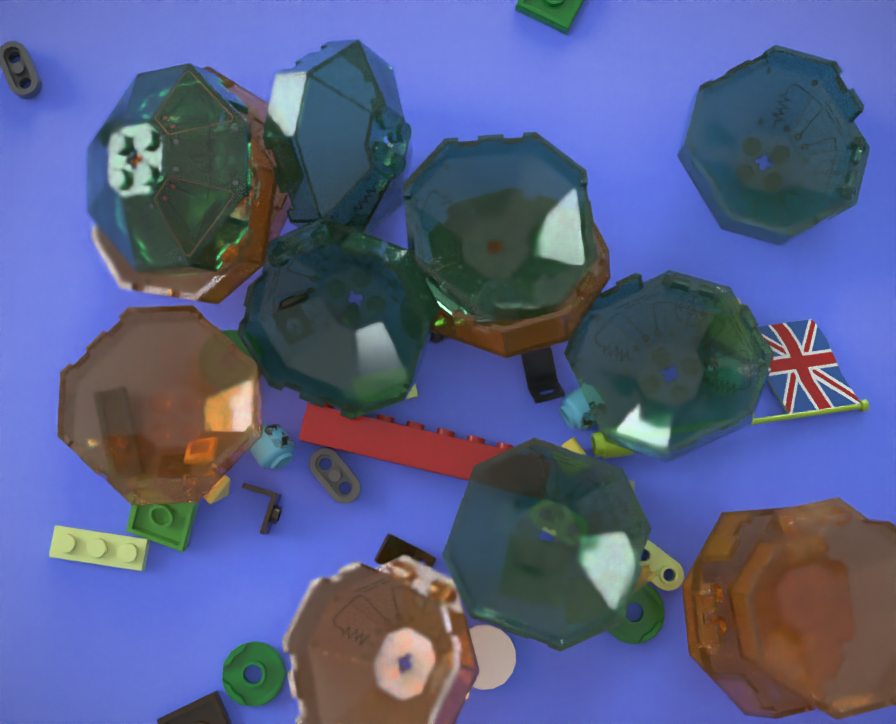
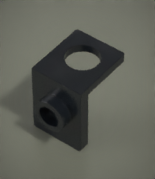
(541, 375)

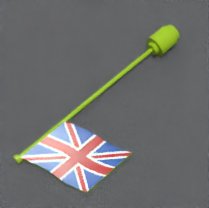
(801, 377)

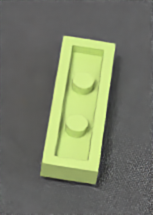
(99, 548)

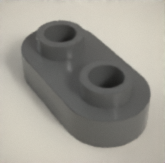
(21, 72)
(335, 476)

